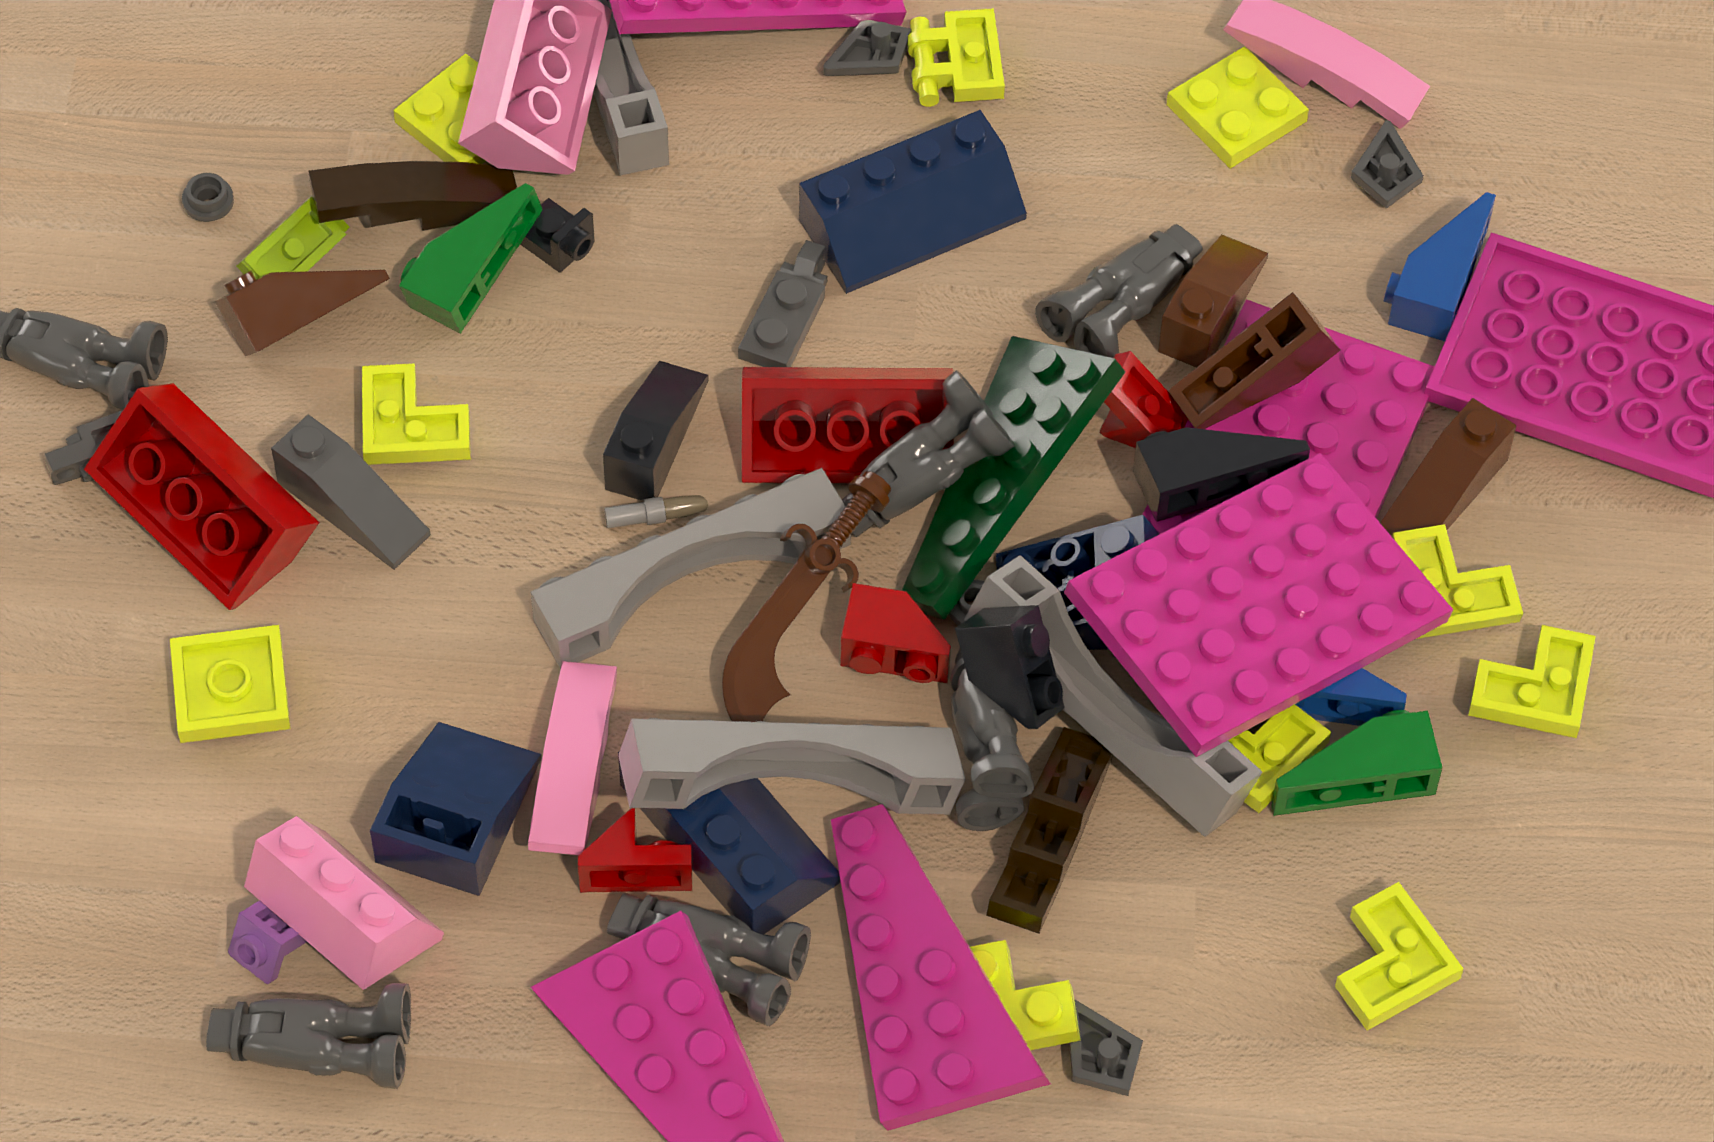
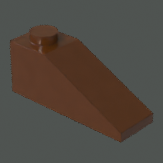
(1209, 300)
(283, 302)
(1256, 364)
(1453, 470)

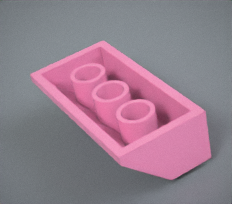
(535, 83)

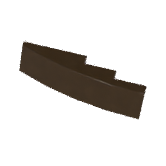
(408, 190)
(1050, 831)

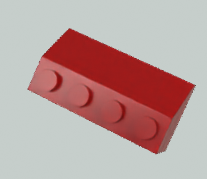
(831, 417)
(200, 494)

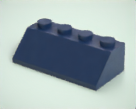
(911, 201)
(748, 852)

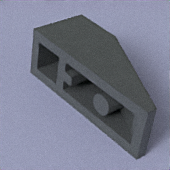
(346, 491)

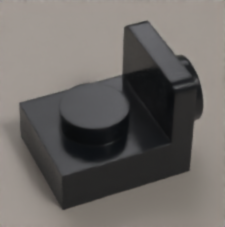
(560, 236)

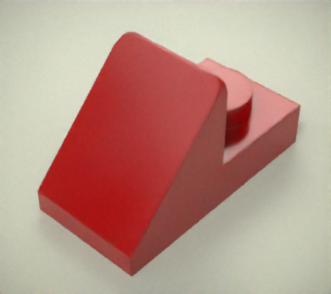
(1139, 405)
(621, 865)

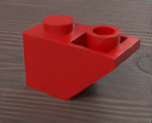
(892, 636)

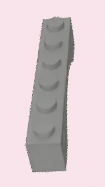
(629, 106)
(588, 608)
(897, 766)
(1199, 788)

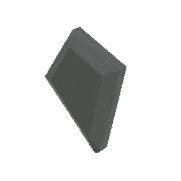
(869, 49)
(1387, 167)
(1106, 1053)

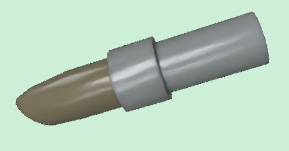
(654, 510)

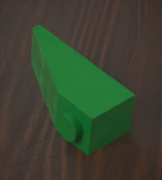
(464, 262)
(1374, 763)

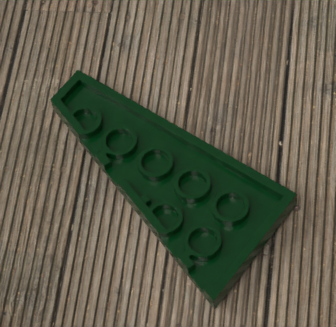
(1043, 403)

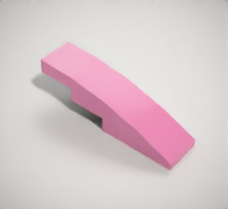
(1334, 60)
(572, 758)

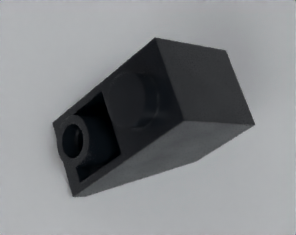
(1012, 662)

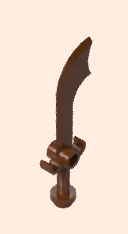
(749, 672)

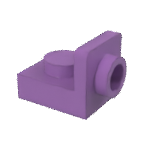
(262, 941)

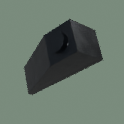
(652, 431)
(1206, 467)

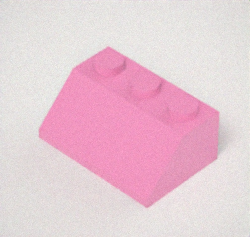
(337, 902)

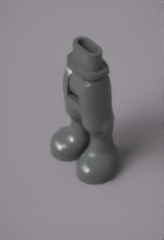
(1133, 281)
(70, 347)
(918, 465)
(989, 742)
(726, 938)
(307, 1031)

